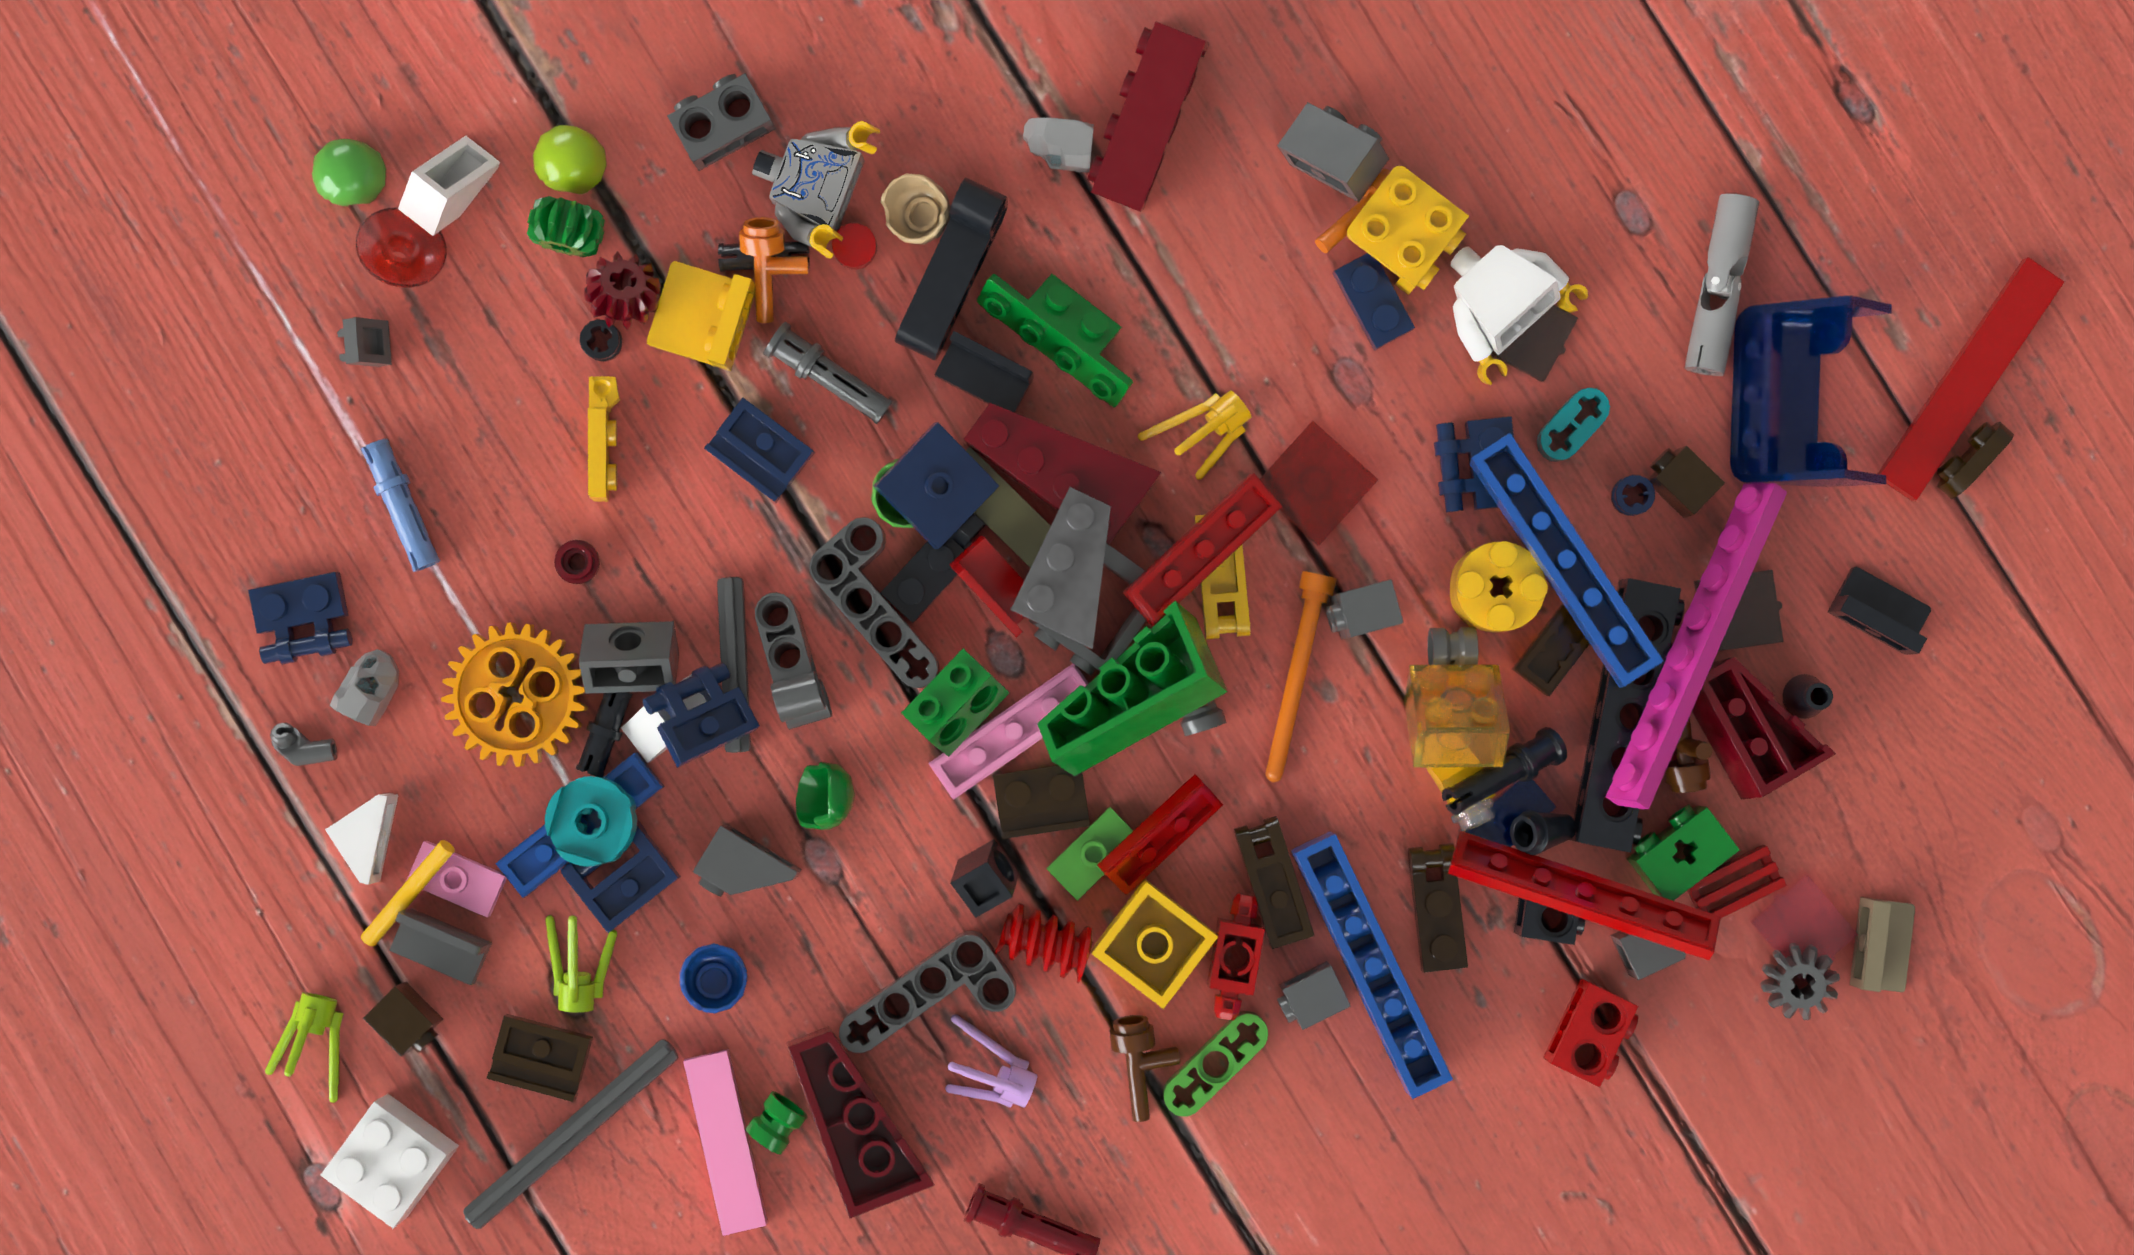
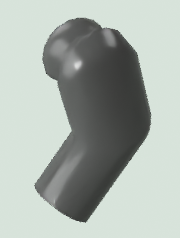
(298, 748)

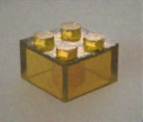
(1456, 716)

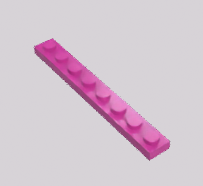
(1696, 645)

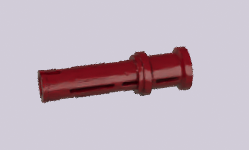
(1011, 1218)

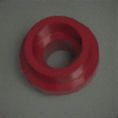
(563, 561)

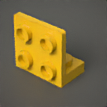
(702, 315)

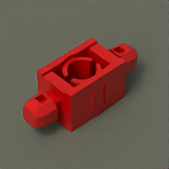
(1227, 1002)

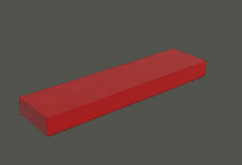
(1202, 548)

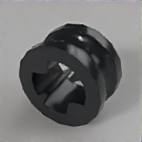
(587, 337)

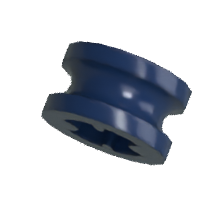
(1630, 482)

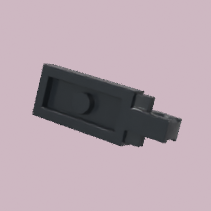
(929, 572)

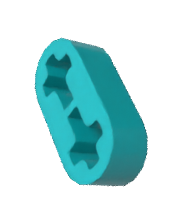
(1581, 431)

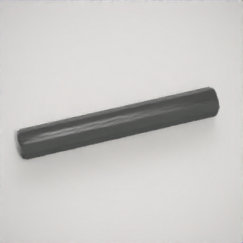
(733, 645)

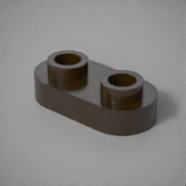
(1962, 471)

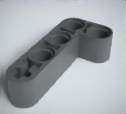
(880, 611)
(922, 998)

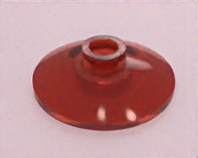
(392, 232)

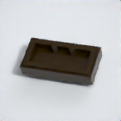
(1552, 652)

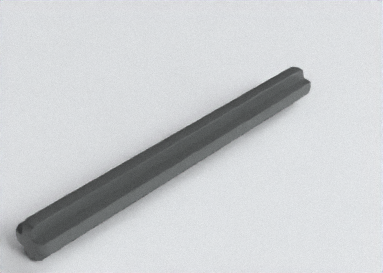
(570, 1134)

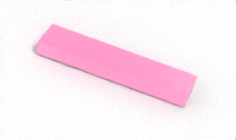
(1004, 735)
(725, 1142)

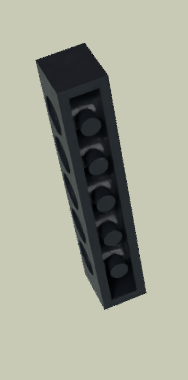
(1607, 732)

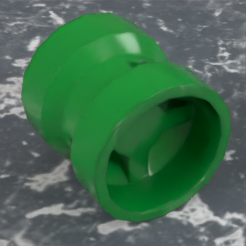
(776, 1123)

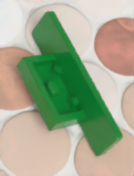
(1063, 329)

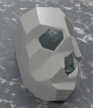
(1061, 142)
(367, 688)

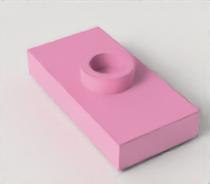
(463, 881)

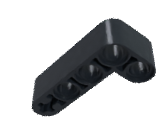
(953, 268)

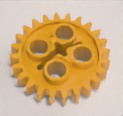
(479, 675)

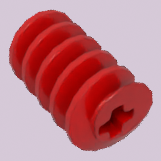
(1046, 941)

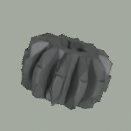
(1787, 993)

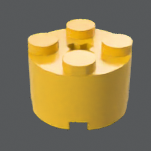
(1523, 587)

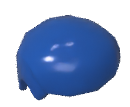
(713, 978)

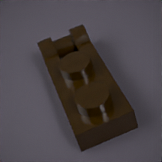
(1274, 884)
(1437, 910)

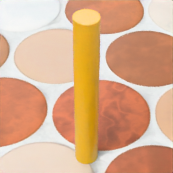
(408, 892)

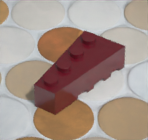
(858, 1135)

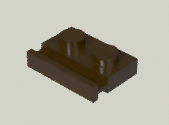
(1040, 801)
(540, 1057)

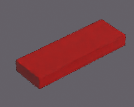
(1160, 834)

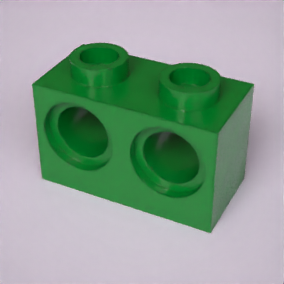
(955, 702)

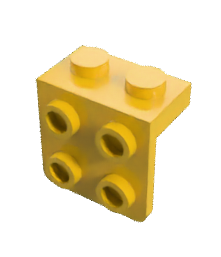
(1408, 228)

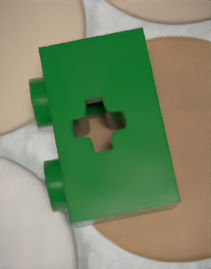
(1706, 850)

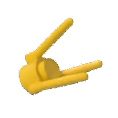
(1224, 416)

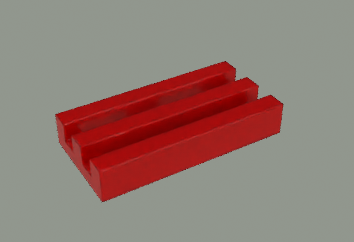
(1769, 868)

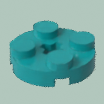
(568, 832)

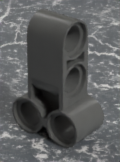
(795, 690)

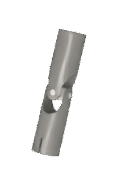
(1726, 263)

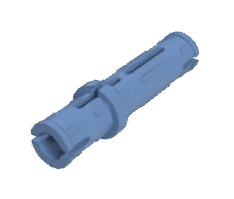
(396, 495)

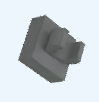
(366, 342)

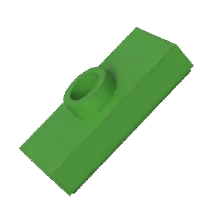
(1077, 864)

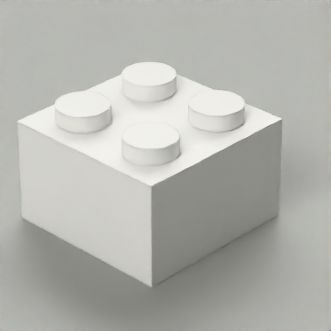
(389, 1160)

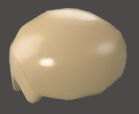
(916, 208)

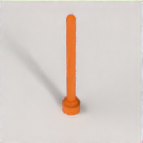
(1315, 592)

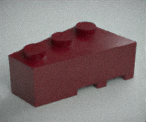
(1753, 732)

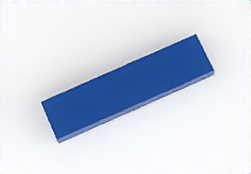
(536, 857)

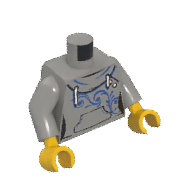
(816, 181)

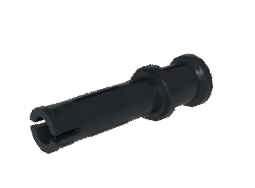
(1520, 763)

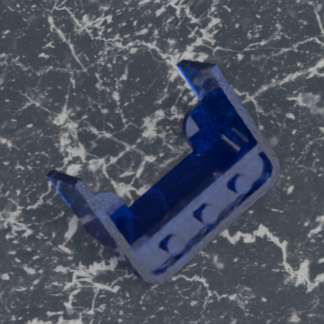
(1779, 391)

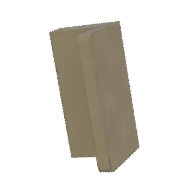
(1882, 945)

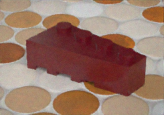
(1148, 115)
(1053, 461)

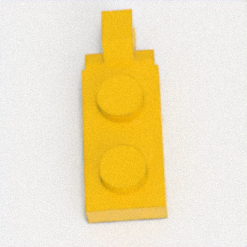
(601, 435)

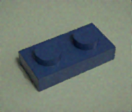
(1373, 300)

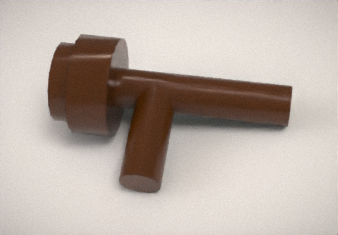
(1691, 765)
(1133, 1036)

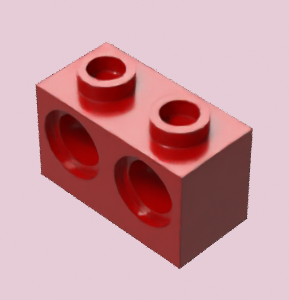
(1580, 1028)

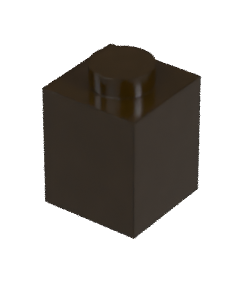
(1684, 480)
(404, 1020)

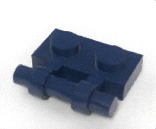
(1479, 436)
(298, 604)
(706, 726)

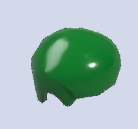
(824, 796)

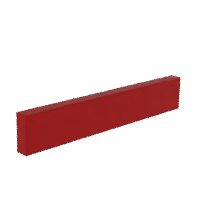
(1970, 378)
(1585, 895)

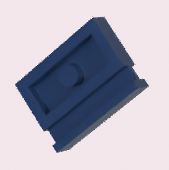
(759, 450)

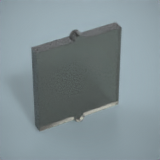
(1540, 344)
(1756, 615)

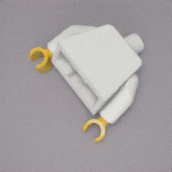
(1504, 297)

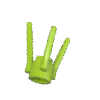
(575, 988)
(311, 1016)

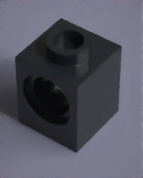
(984, 878)
(1529, 924)

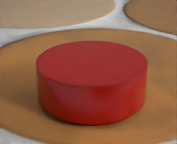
(857, 246)

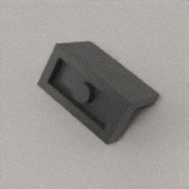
(439, 946)

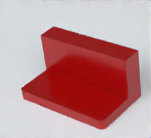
(991, 580)

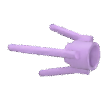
(1010, 1086)

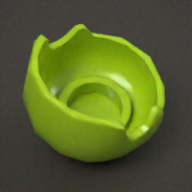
(569, 159)

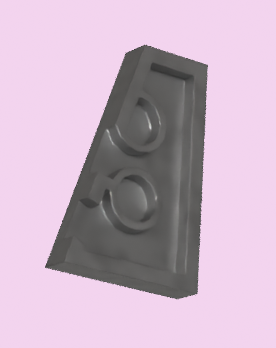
(1068, 570)

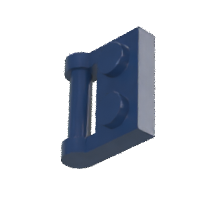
(628, 886)

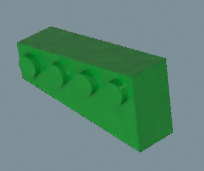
(1135, 695)

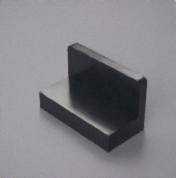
(984, 373)
(1881, 611)

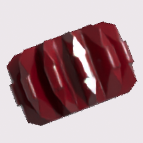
(606, 293)

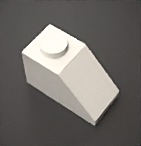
(447, 184)

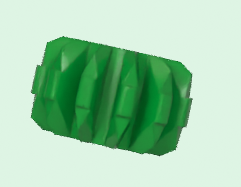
(565, 226)

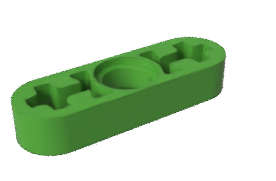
(1184, 1079)

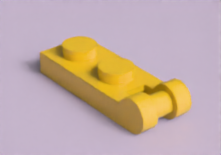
(1226, 585)

